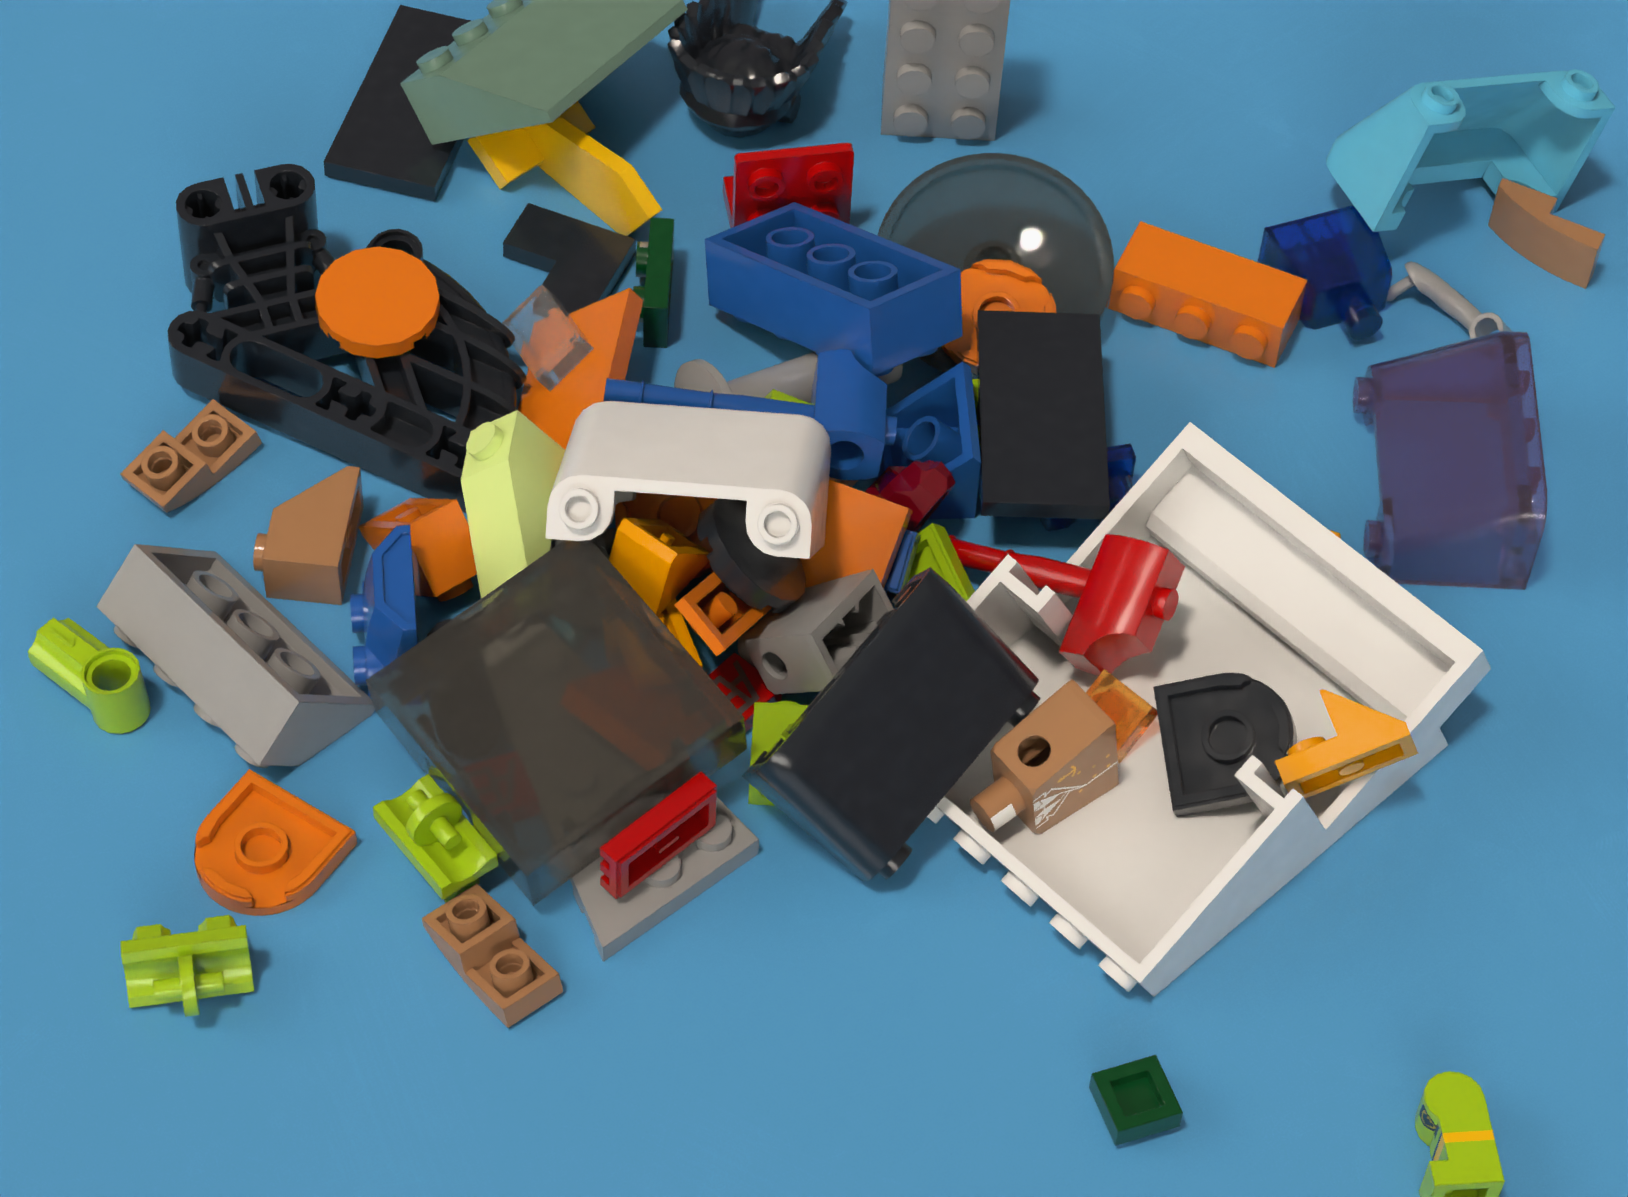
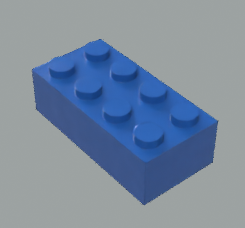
(834, 287)

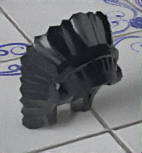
(741, 74)

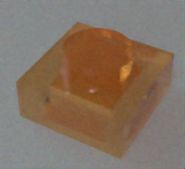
(1125, 708)

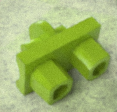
(436, 837)
(187, 965)

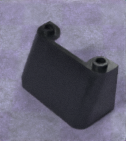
(896, 728)

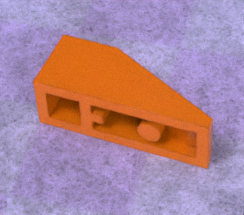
(717, 613)

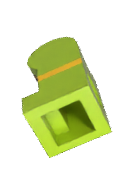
(1460, 1139)

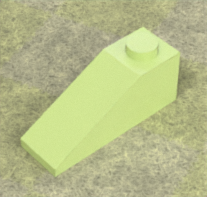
(507, 494)

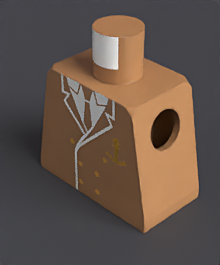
(1051, 763)

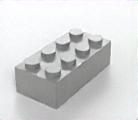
(943, 68)

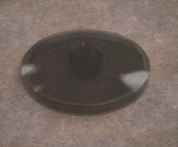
(1007, 211)

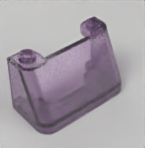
(1456, 464)

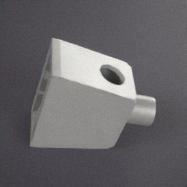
(815, 634)

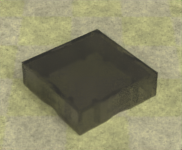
(557, 714)

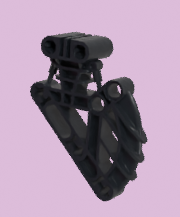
(263, 271)

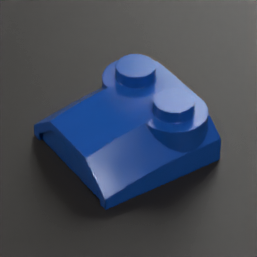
(385, 607)

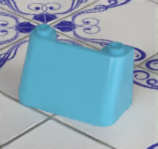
(1489, 128)

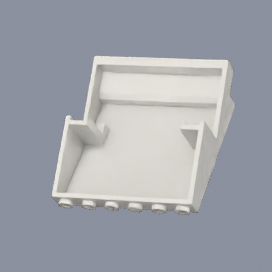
(1256, 598)

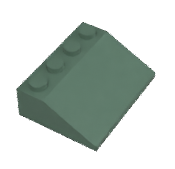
(528, 62)

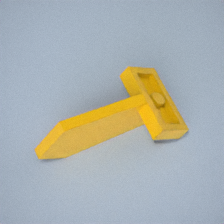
(576, 162)

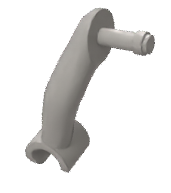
(1448, 300)

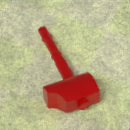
(1119, 598)

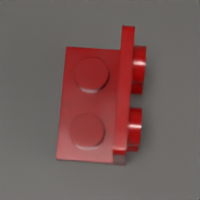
(805, 175)

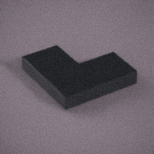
(579, 256)

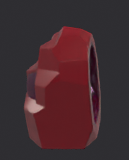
(917, 487)

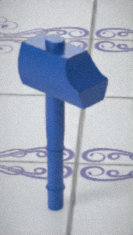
(843, 400)

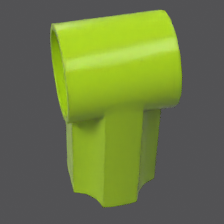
(96, 675)

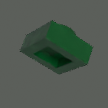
(1135, 1100)

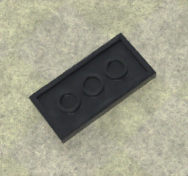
(381, 134)
(1041, 415)

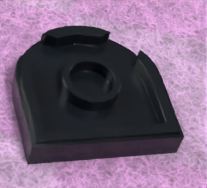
(1212, 730)

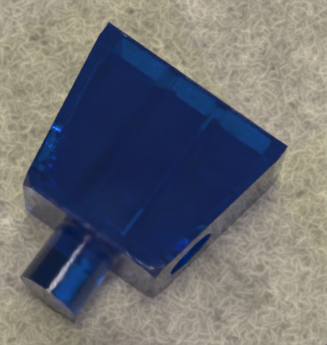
(1342, 266)

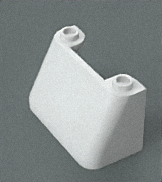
(749, 456)

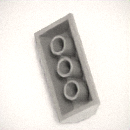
(232, 654)

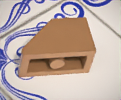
(312, 541)

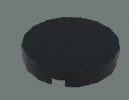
(741, 566)

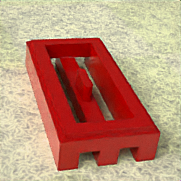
(658, 835)

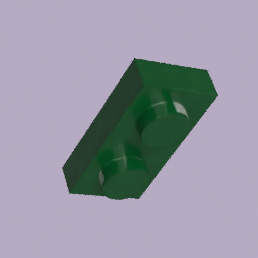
(655, 264)

